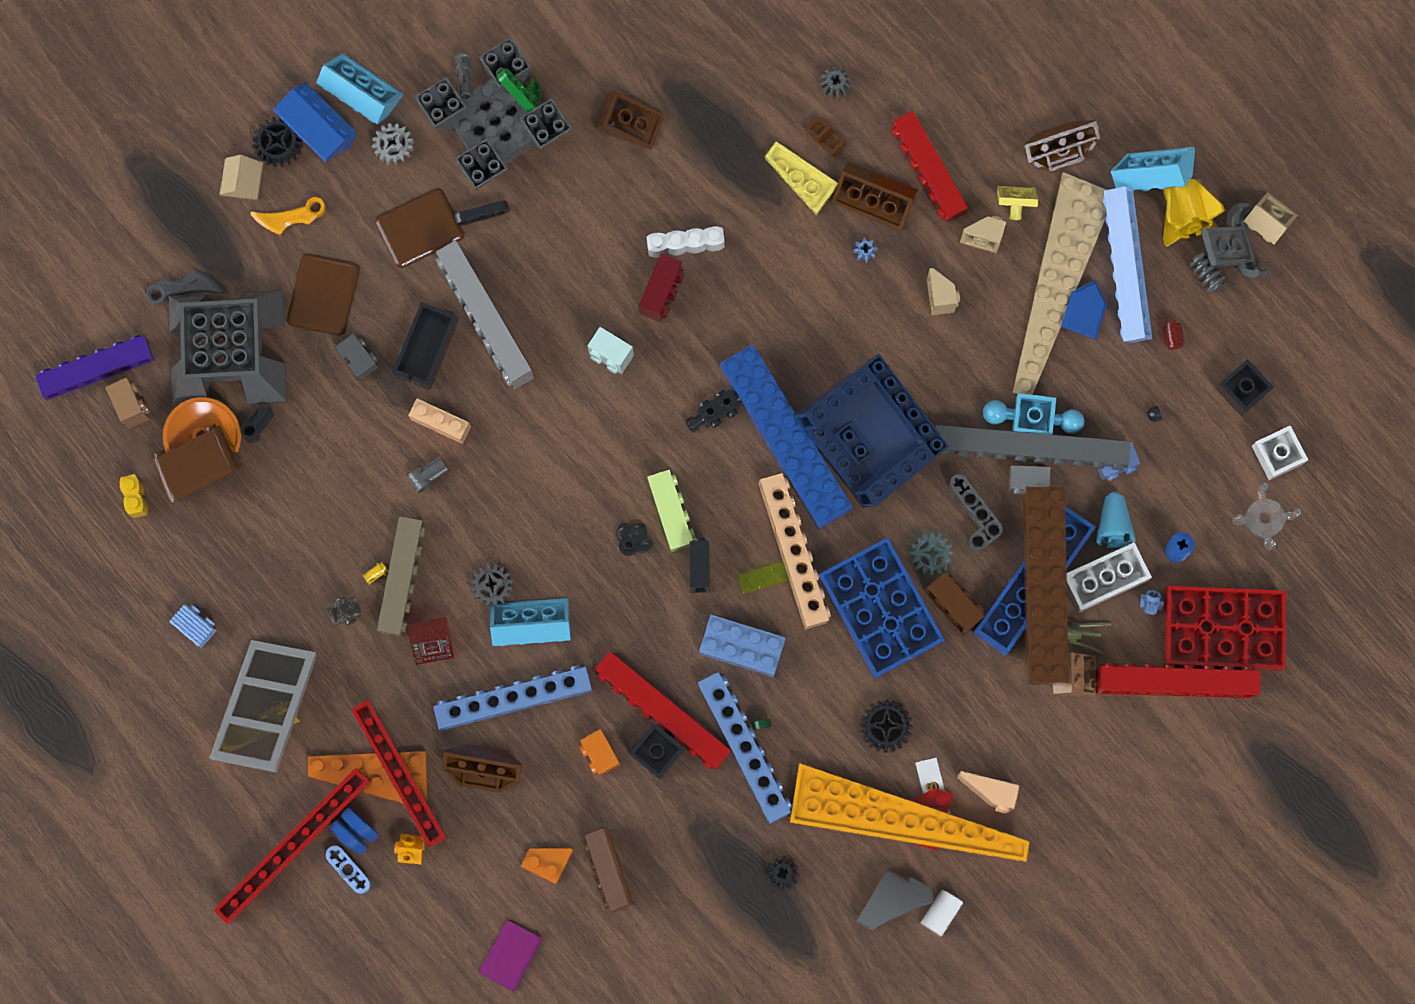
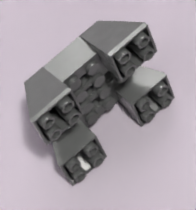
(489, 153)
(198, 318)

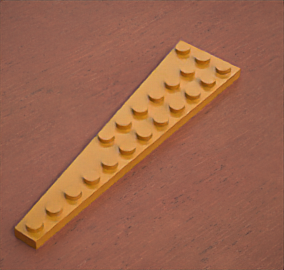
(855, 808)

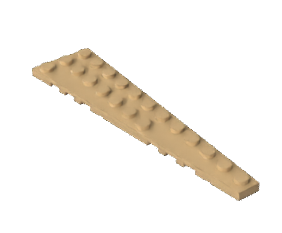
(1070, 241)

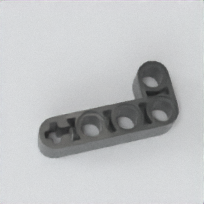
(972, 509)

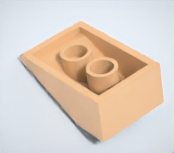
(992, 791)

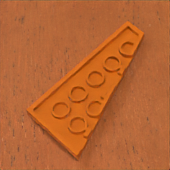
(338, 767)

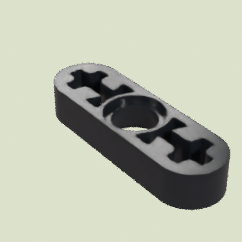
(481, 213)

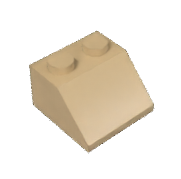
(1270, 218)
(984, 234)
(941, 293)

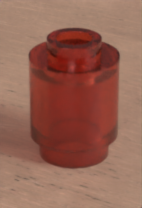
(1173, 335)

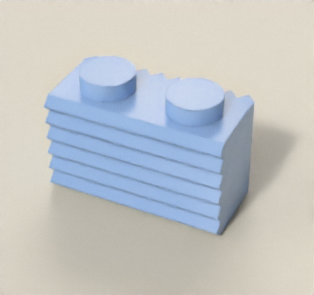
(193, 626)

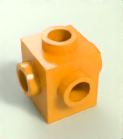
(410, 849)

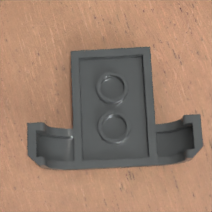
(1231, 244)

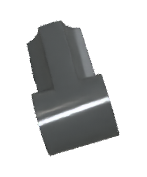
(423, 477)

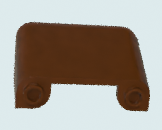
(196, 463)

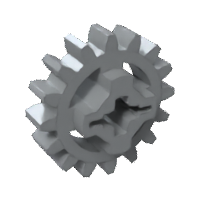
(387, 138)

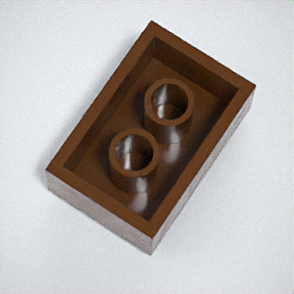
(955, 603)

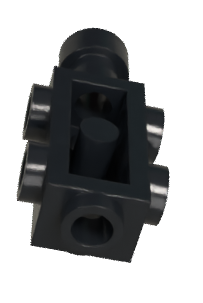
(719, 408)

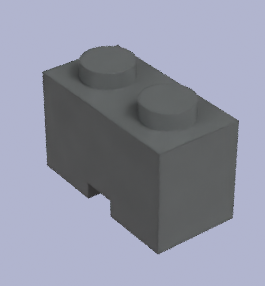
(360, 361)

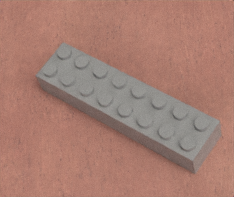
(481, 310)

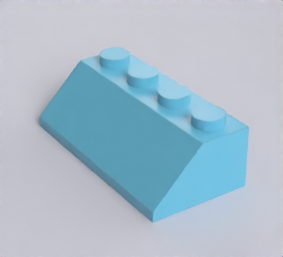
(359, 88)
(1155, 169)
(530, 622)

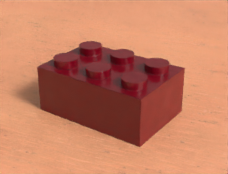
(661, 288)

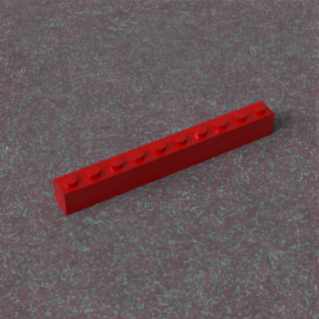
(292, 846)

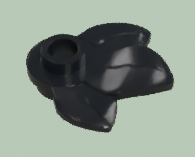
(635, 536)

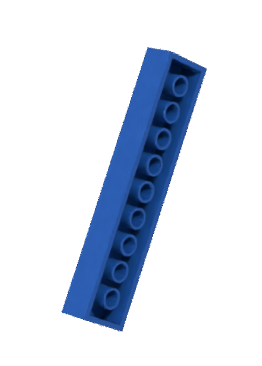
(785, 437)

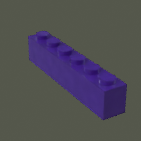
(95, 367)

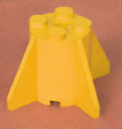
(1189, 211)

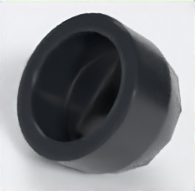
(1154, 414)

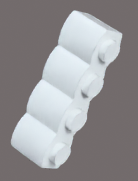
(690, 241)

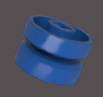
(354, 831)

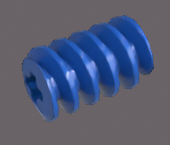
(1172, 549)

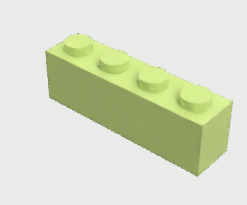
(670, 510)

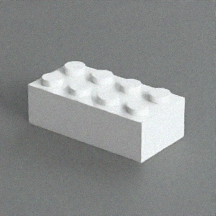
(1106, 577)

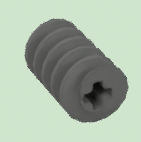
(1207, 273)

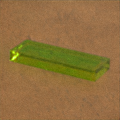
(763, 578)

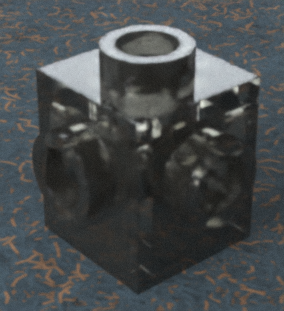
(347, 608)

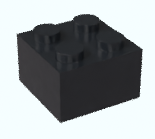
(1244, 387)
(656, 751)

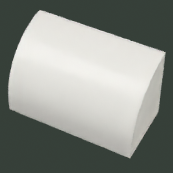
(941, 912)

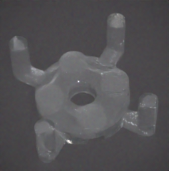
(1273, 510)

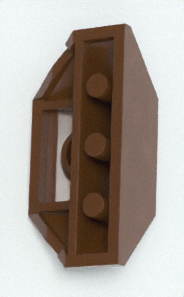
(1062, 145)
(482, 767)

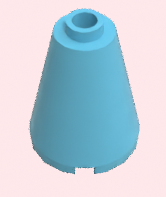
(1115, 523)

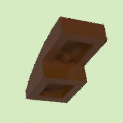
(825, 137)

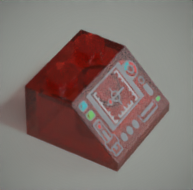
(431, 640)

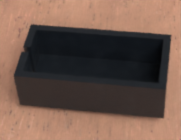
(425, 346)

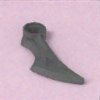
(193, 282)

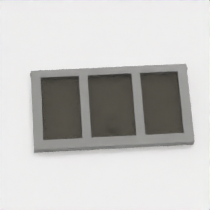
(263, 706)

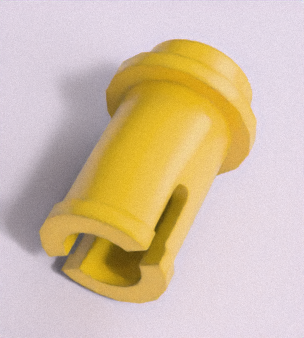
(375, 573)

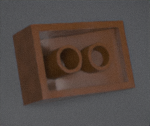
(629, 120)

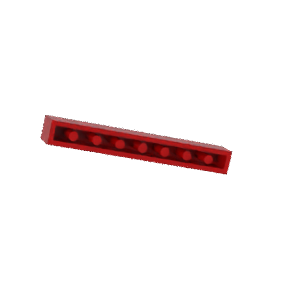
(662, 710)
(399, 774)

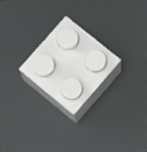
(1279, 452)

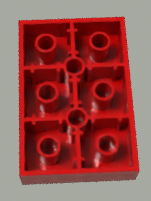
(1225, 628)

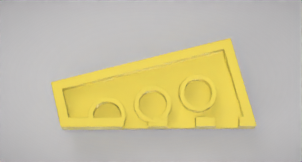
(802, 177)

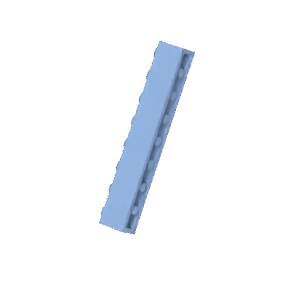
(1128, 265)

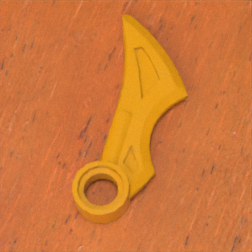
(280, 221)

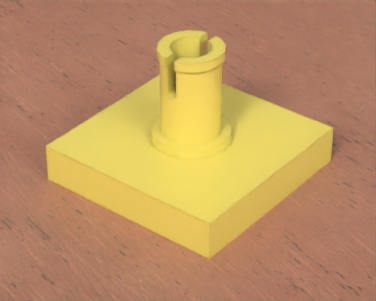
(1017, 198)

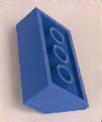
(315, 122)

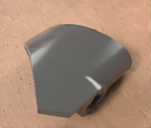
(893, 898)

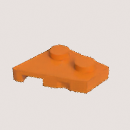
(547, 862)

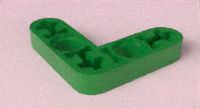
(527, 96)

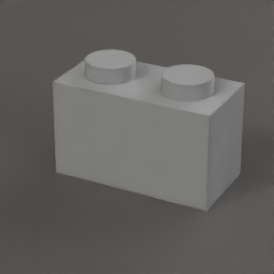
(1028, 477)

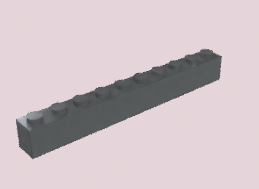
(1035, 447)

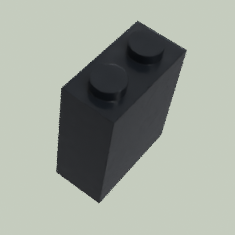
(699, 566)

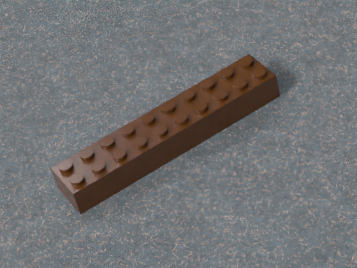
(1045, 586)

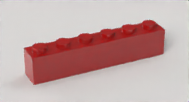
(929, 167)

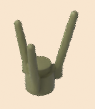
(1075, 632)

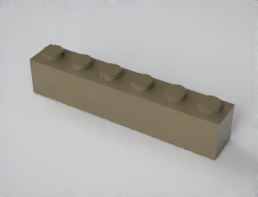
(401, 576)

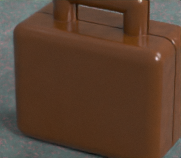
(419, 228)
(323, 294)

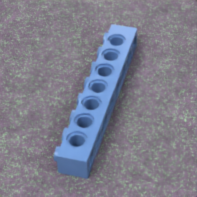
(444, 707)
(772, 812)

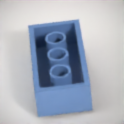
(742, 645)

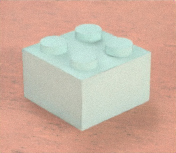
(610, 351)

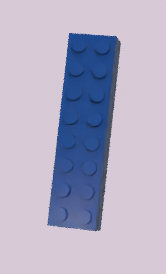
(1007, 616)

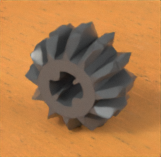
(841, 87)

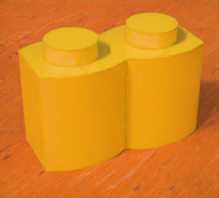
(133, 491)

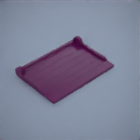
(510, 955)

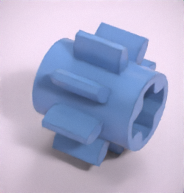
(869, 246)
(1151, 602)

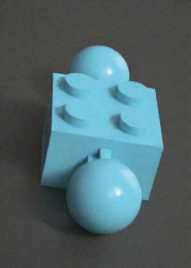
(1033, 415)

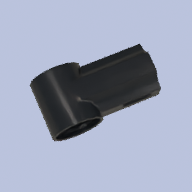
(258, 422)

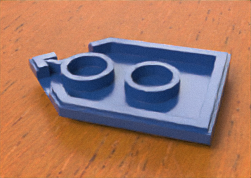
(1085, 311)

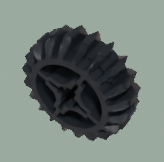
(272, 147)
(895, 726)

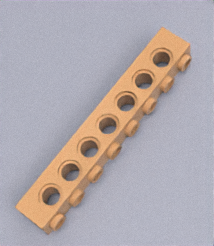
(809, 617)

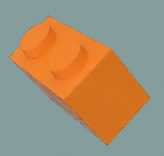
(599, 752)

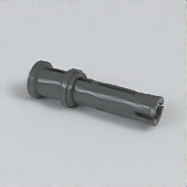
(465, 91)

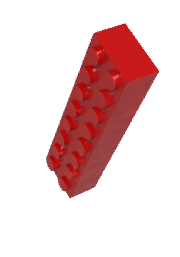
(1178, 681)

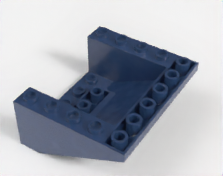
(871, 432)

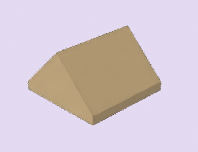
(241, 177)

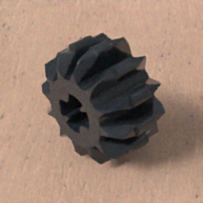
(788, 876)

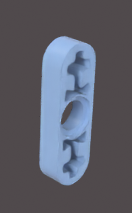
(342, 855)

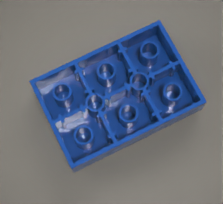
(881, 608)

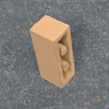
(439, 421)

